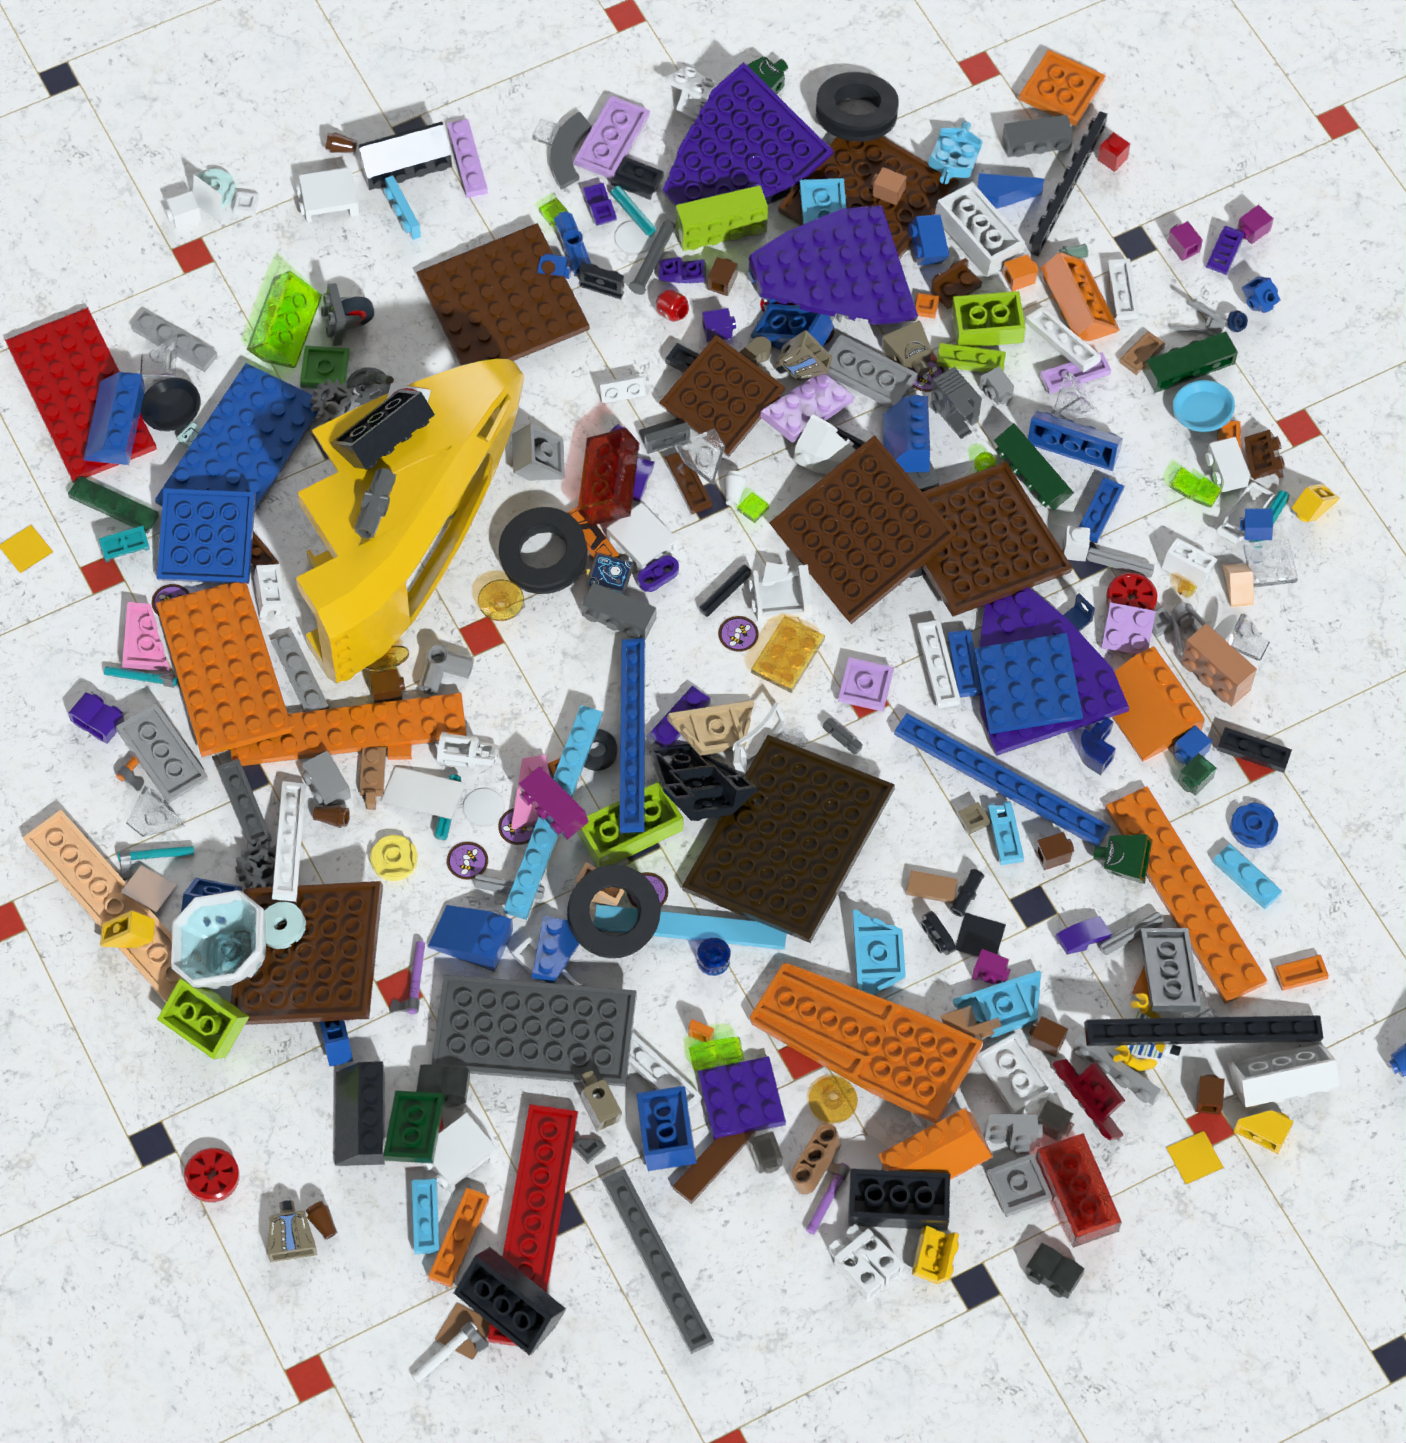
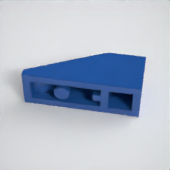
(1007, 190)
(336, 1042)

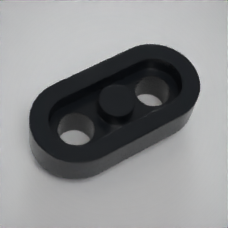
(934, 927)

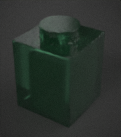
(1196, 774)

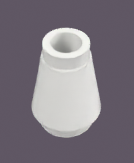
(734, 487)

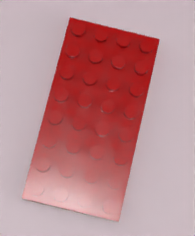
(63, 375)

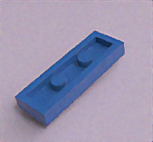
(1102, 508)
(964, 663)

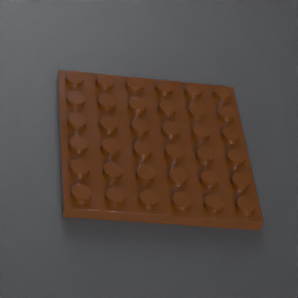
(858, 164)
(498, 303)
(863, 529)
(998, 543)
(328, 968)

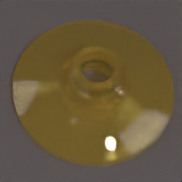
(497, 592)
(394, 657)
(833, 1110)

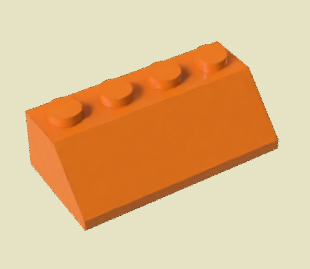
(1078, 297)
(945, 1147)

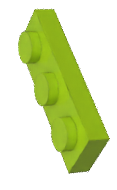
(970, 358)

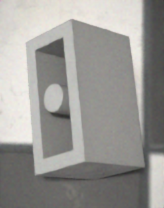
(326, 780)

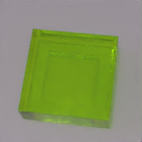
(551, 210)
(753, 507)

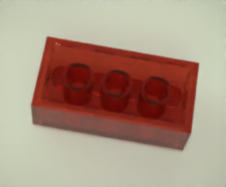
(608, 476)
(1078, 1190)

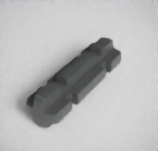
(842, 736)

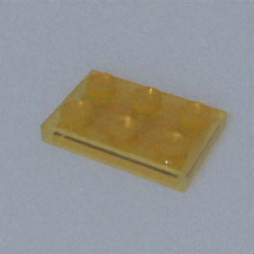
(788, 654)

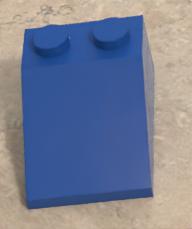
(785, 322)
(472, 936)
(666, 1128)

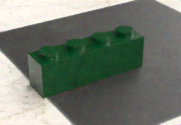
(1190, 361)
(1033, 466)

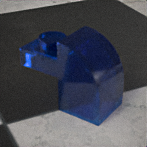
(1094, 750)

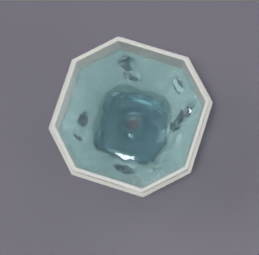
(219, 940)

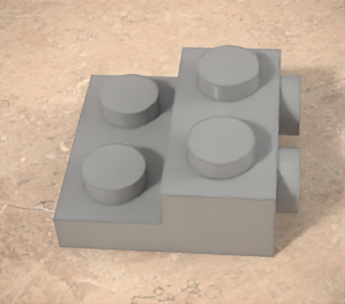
(1019, 1129)

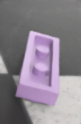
(1054, 377)

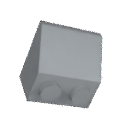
(537, 454)

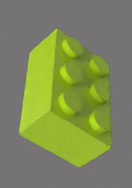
(988, 319)
(203, 1019)

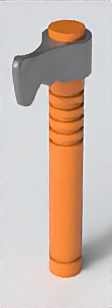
(125, 774)

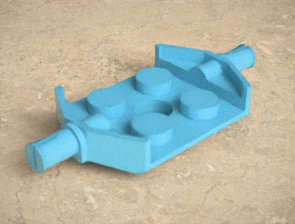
(958, 144)

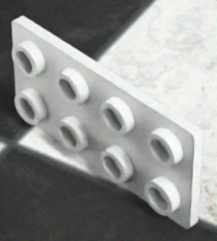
(694, 90)

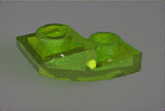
(1198, 490)
(716, 1052)

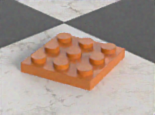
(1062, 87)

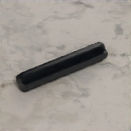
(725, 590)

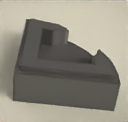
(588, 1148)

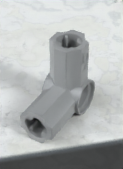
(434, 671)

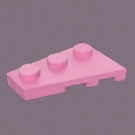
(141, 640)
(524, 814)

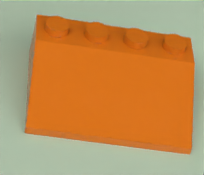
(1157, 705)

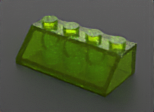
(284, 320)

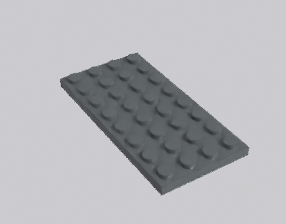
(534, 1029)

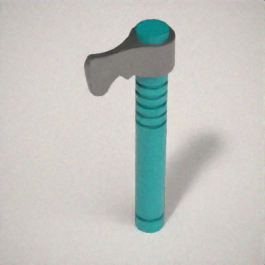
(167, 680)
(126, 856)

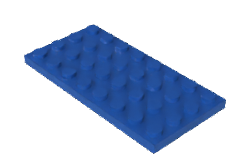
(246, 437)

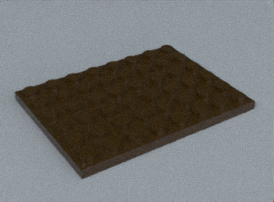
(791, 840)

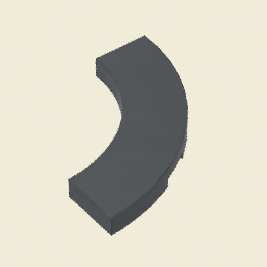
(563, 147)

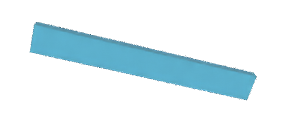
(693, 927)

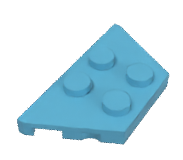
(877, 953)
(1011, 1001)

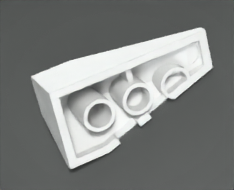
(821, 447)

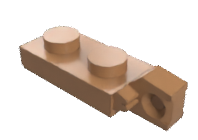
(372, 774)

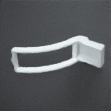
(1229, 530)
(740, 756)

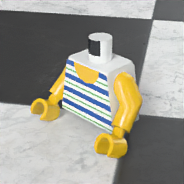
(1145, 1056)

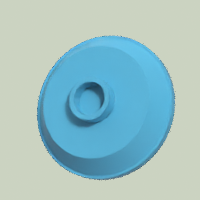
(1203, 406)

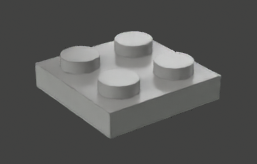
(1019, 1185)

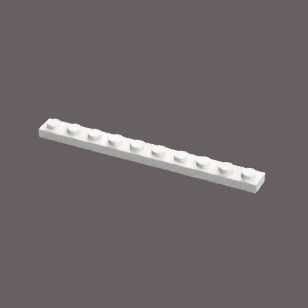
(641, 1058)

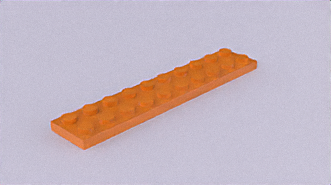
(360, 727)
(1189, 897)

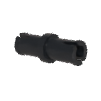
(967, 892)

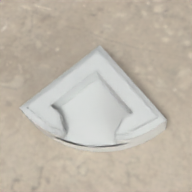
(774, 573)

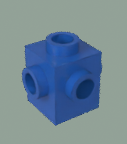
(1261, 294)

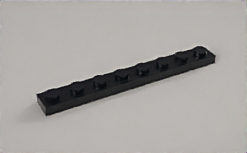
(1065, 189)

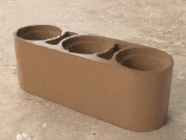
(815, 1169)

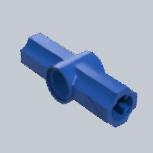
(570, 234)

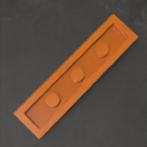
(459, 1237)

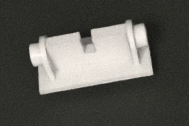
(622, 389)

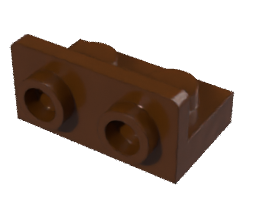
(955, 282)
(1264, 454)

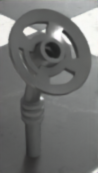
(370, 383)

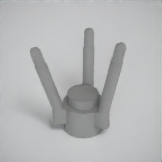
(1215, 322)
(1184, 615)

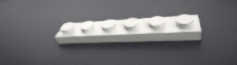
(289, 841)

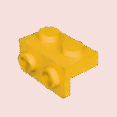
(935, 1255)

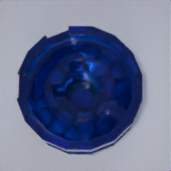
(713, 955)

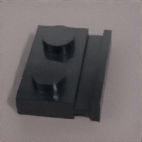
(637, 178)
(601, 280)

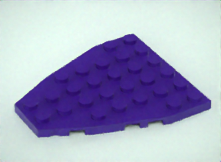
(743, 142)
(837, 267)
(1029, 617)

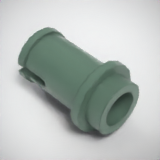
(1078, 251)

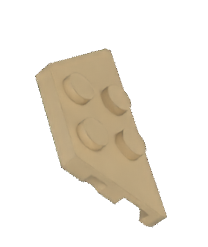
(715, 727)

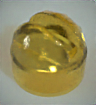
(1186, 586)

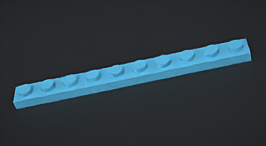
(543, 837)

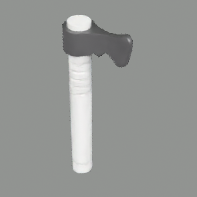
(468, 1332)

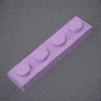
(467, 158)

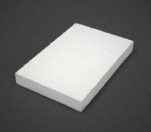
(1014, 1074)

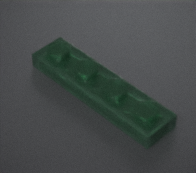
(113, 504)

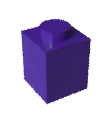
(718, 323)

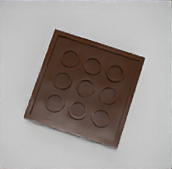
(722, 393)

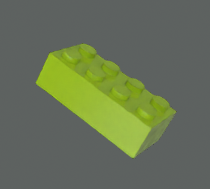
(721, 218)
(610, 846)

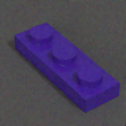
(665, 733)

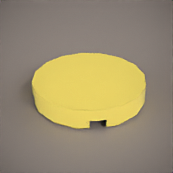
(394, 858)

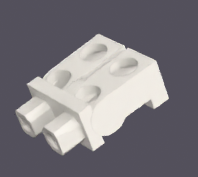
(866, 1261)

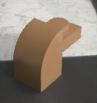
(965, 1021)

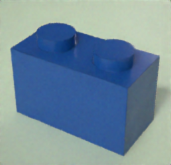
(928, 240)

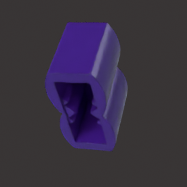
(96, 717)

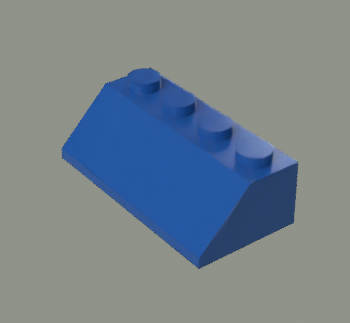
(115, 419)
(908, 434)
(1074, 440)

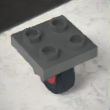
(344, 313)

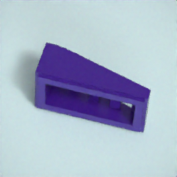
(1232, 238)

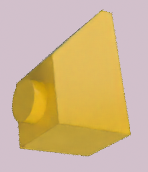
(1314, 502)
(128, 931)
(1265, 1129)

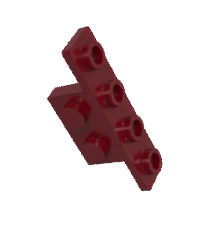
(1094, 1093)

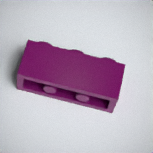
(552, 803)

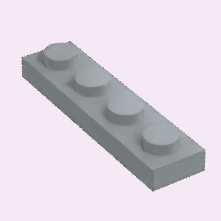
(187, 347)
(299, 673)
(1119, 1071)

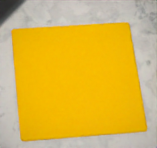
(25, 548)
(1195, 1157)

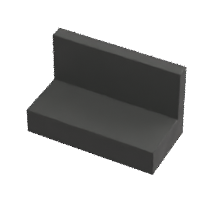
(664, 435)

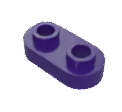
(656, 573)

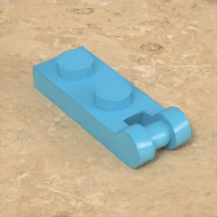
(1005, 833)

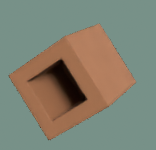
(888, 185)

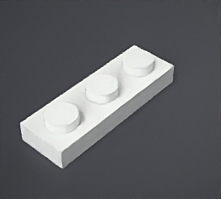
(1122, 289)

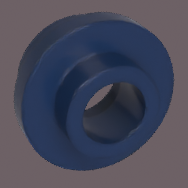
(1237, 321)

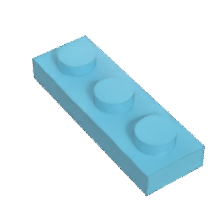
(402, 208)
(1247, 876)
(425, 1216)

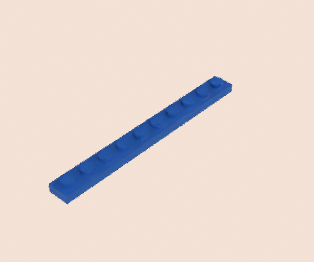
(632, 736)
(1002, 780)

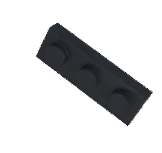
(1254, 749)

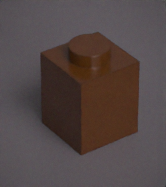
(722, 276)
(387, 686)
(1054, 850)
(1047, 1036)
(1210, 1094)

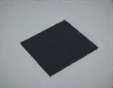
(979, 934)

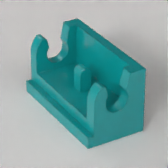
(124, 543)

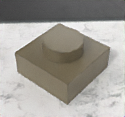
(973, 818)

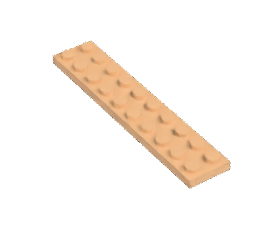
(99, 893)

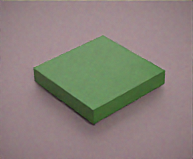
(324, 364)

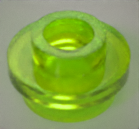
(984, 457)

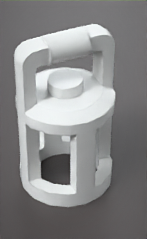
(473, 747)

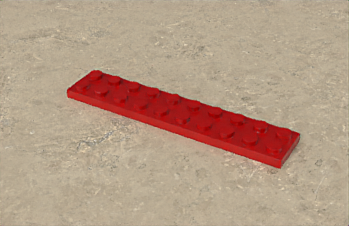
(538, 1196)

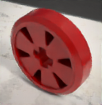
(1130, 584)
(221, 1185)

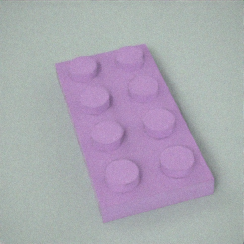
(611, 137)
(816, 397)

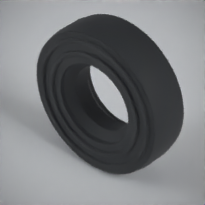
(608, 758)

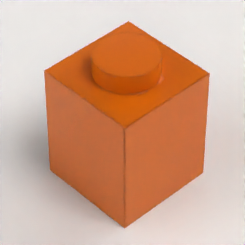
(1020, 272)

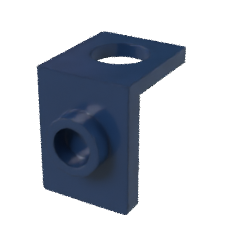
(1079, 615)

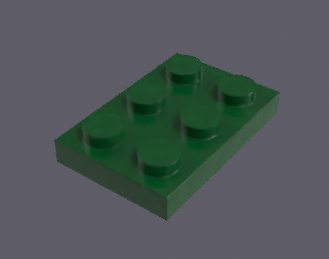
(414, 1127)

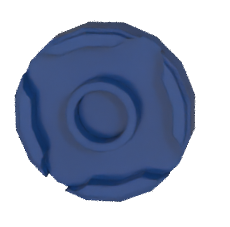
(1254, 825)

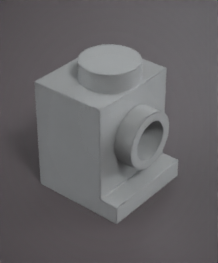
(997, 386)

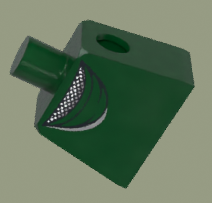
(770, 73)
(1126, 856)

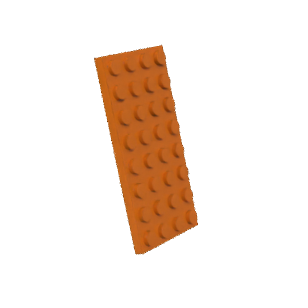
(224, 668)

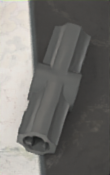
(375, 503)

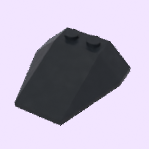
(700, 784)

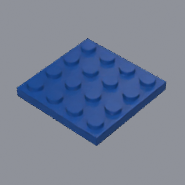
(206, 536)
(1028, 683)

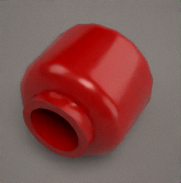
(672, 305)

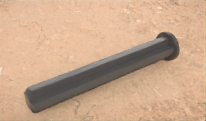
(652, 257)

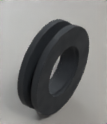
(852, 126)
(543, 521)
(641, 891)

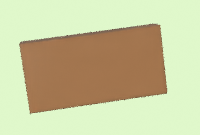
(1143, 349)
(931, 887)

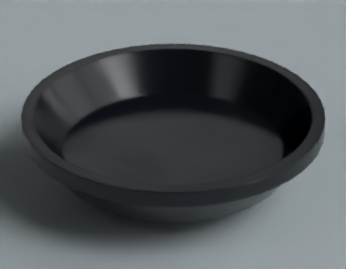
(170, 404)

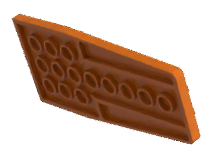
(868, 1040)

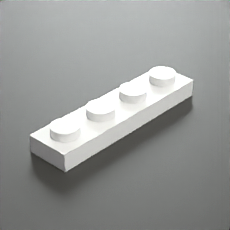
(1063, 339)
(938, 664)

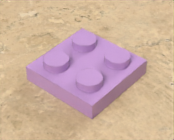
(1128, 629)
(866, 684)

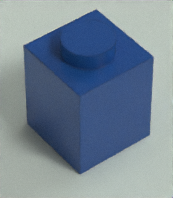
(560, 262)
(1257, 524)
(1191, 744)

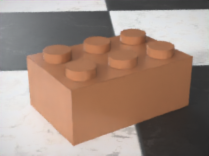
(1218, 665)

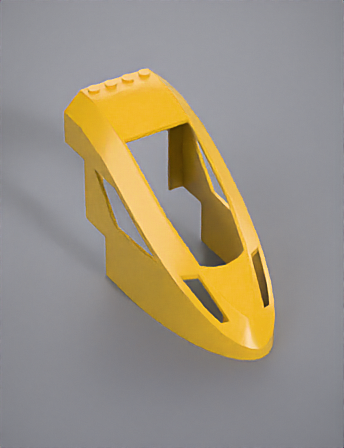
(440, 471)

